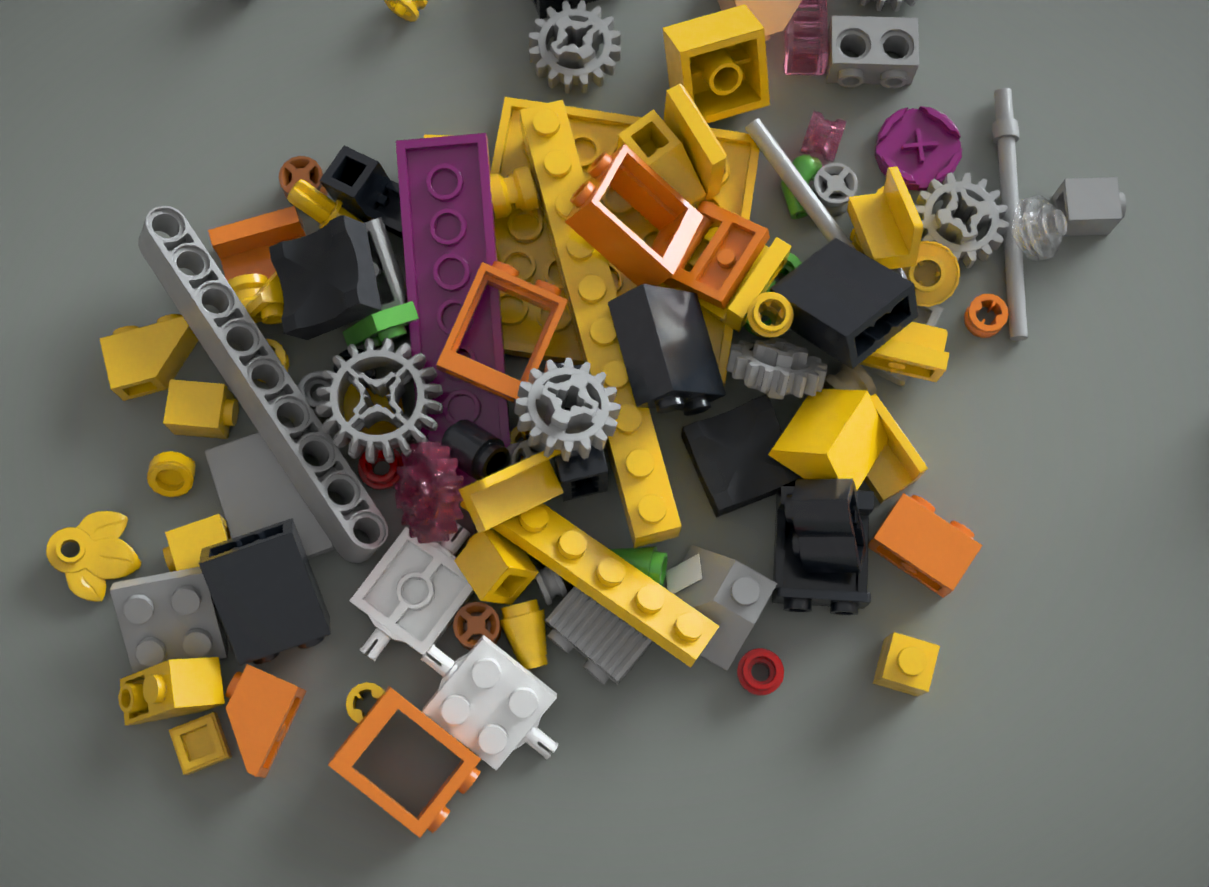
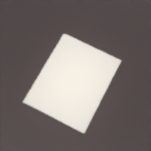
(684, 574)

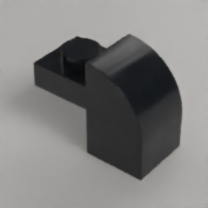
(364, 189)

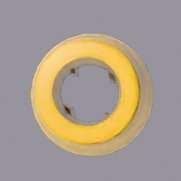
(776, 308)
(526, 632)

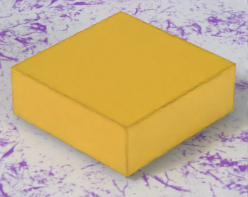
(200, 743)

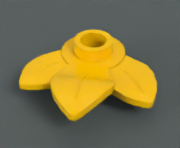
(100, 554)

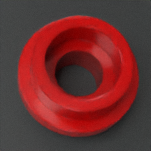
(379, 482)
(770, 661)

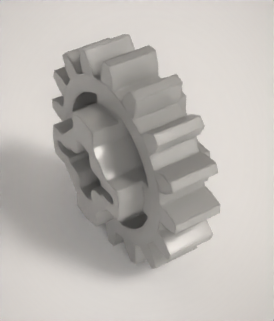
(574, 48)
(969, 205)
(777, 368)
(572, 430)

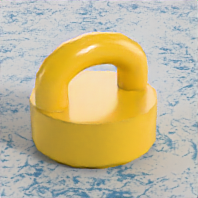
(171, 474)

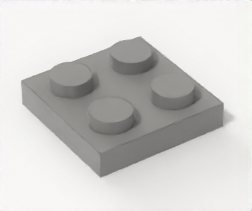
(168, 618)

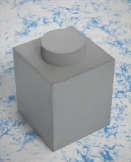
(1090, 205)

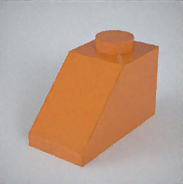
(260, 715)

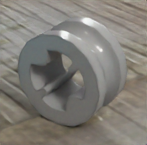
(550, 584)

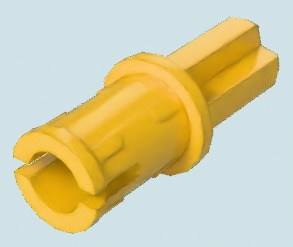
(316, 203)

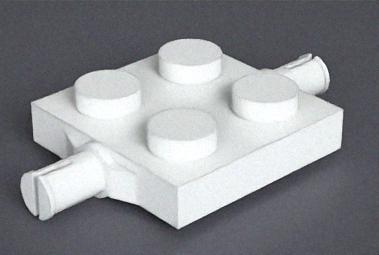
(413, 593)
(489, 702)

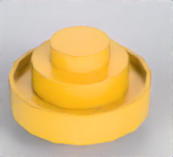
(934, 275)

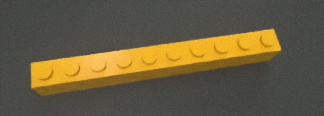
(589, 288)

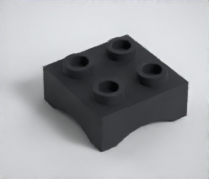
(326, 278)
(734, 457)

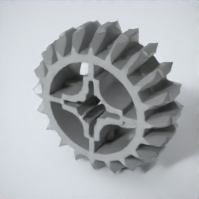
(353, 373)

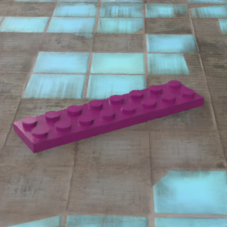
(445, 240)

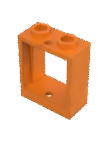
(652, 199)
(504, 279)
(360, 738)

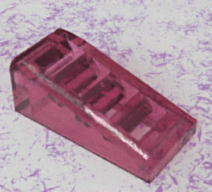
(806, 56)

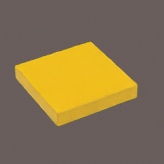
(696, 137)

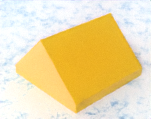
(832, 436)

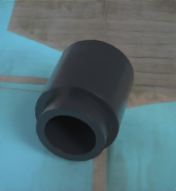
(475, 449)

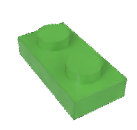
(381, 325)

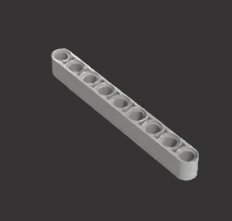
(261, 405)

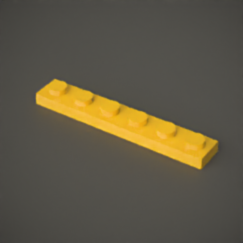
(610, 581)

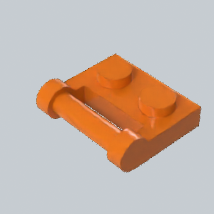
(725, 257)

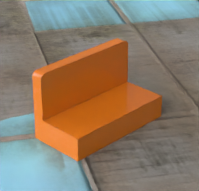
(246, 243)

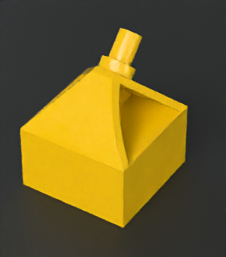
(719, 62)

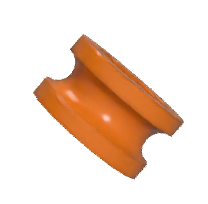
(993, 303)

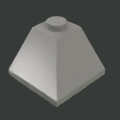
(731, 598)

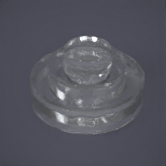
(1038, 227)

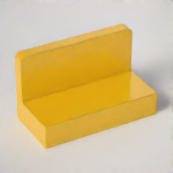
(888, 223)
(756, 282)
(913, 352)
(897, 463)
(511, 491)

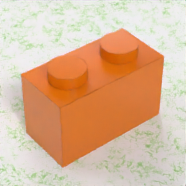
(925, 544)

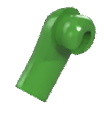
(808, 168)

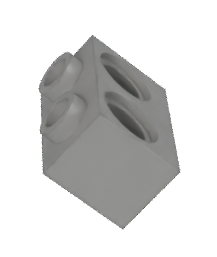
(870, 40)

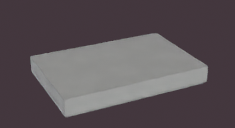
(259, 492)

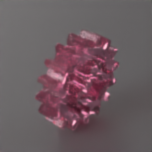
(429, 492)

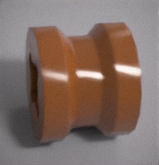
(300, 168)
(472, 621)

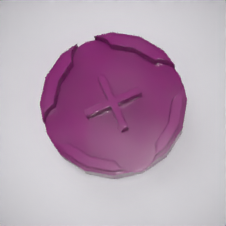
(920, 144)

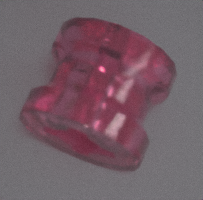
(823, 136)

